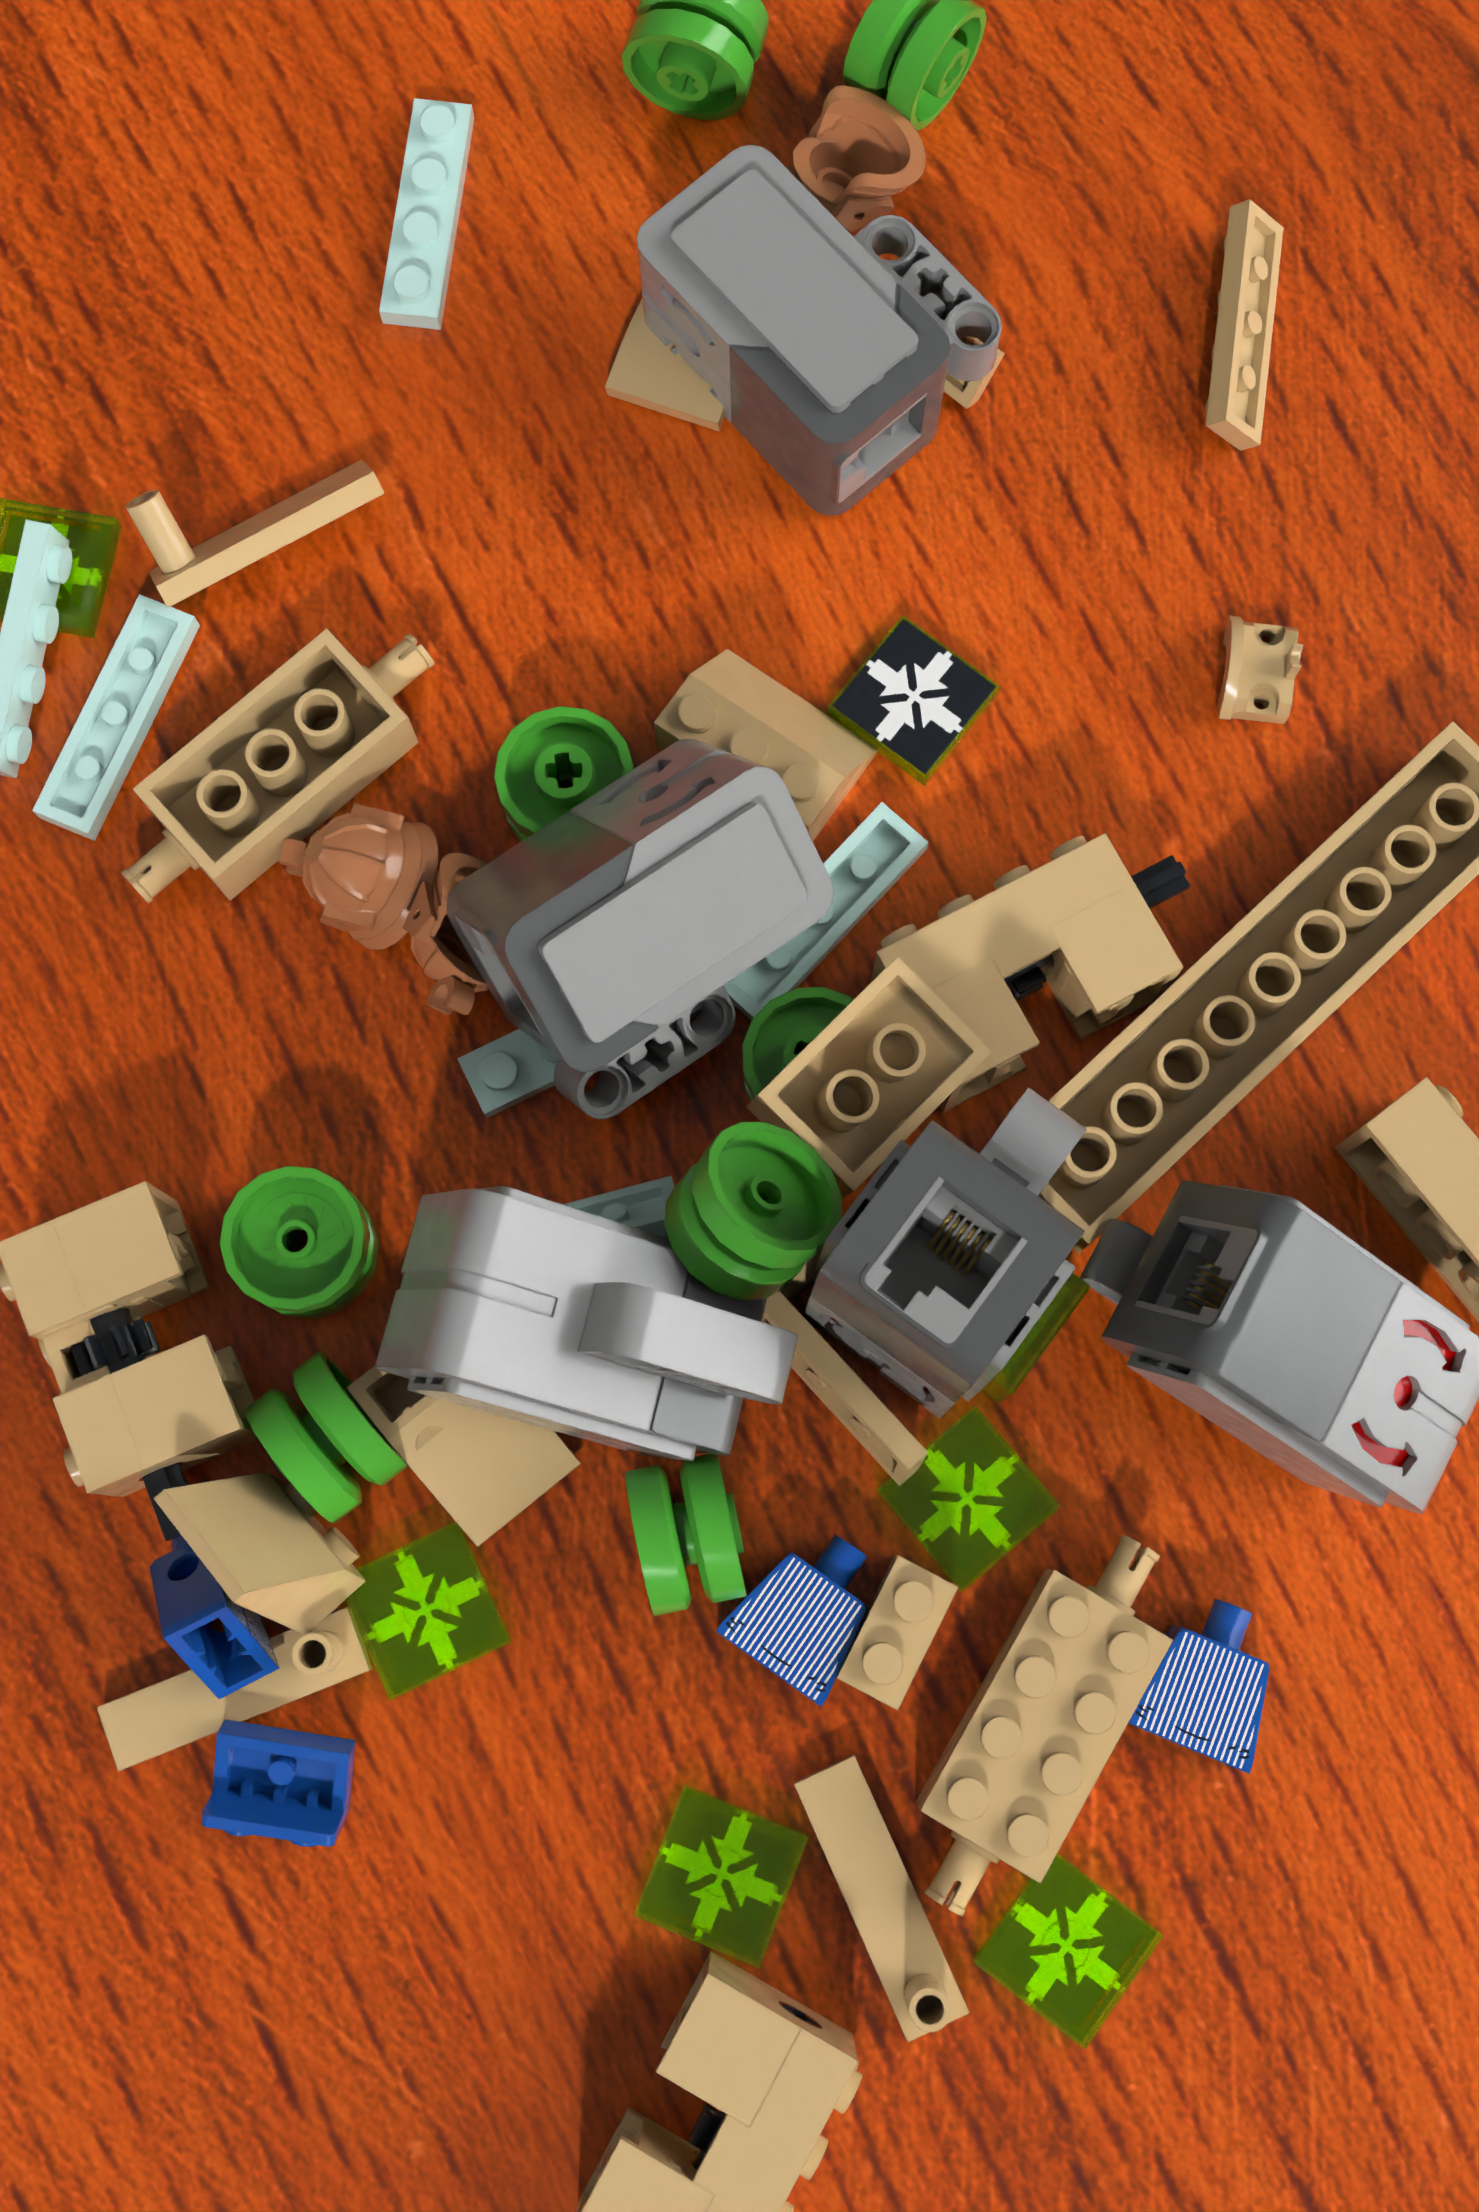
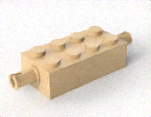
(277, 764)
(1043, 1724)

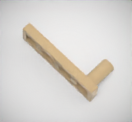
(188, 570)
(842, 1388)
(187, 1710)
(881, 1898)

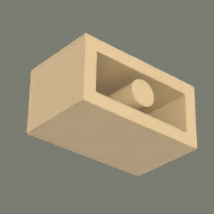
(896, 1631)

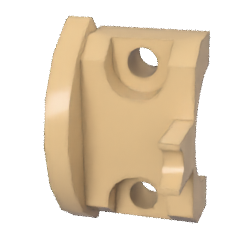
(1258, 671)

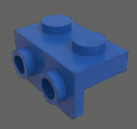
(280, 1784)

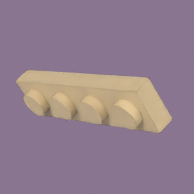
(1244, 326)

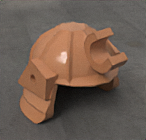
(858, 156)
(365, 871)
(438, 944)

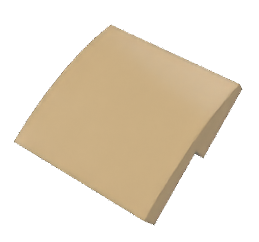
(659, 380)

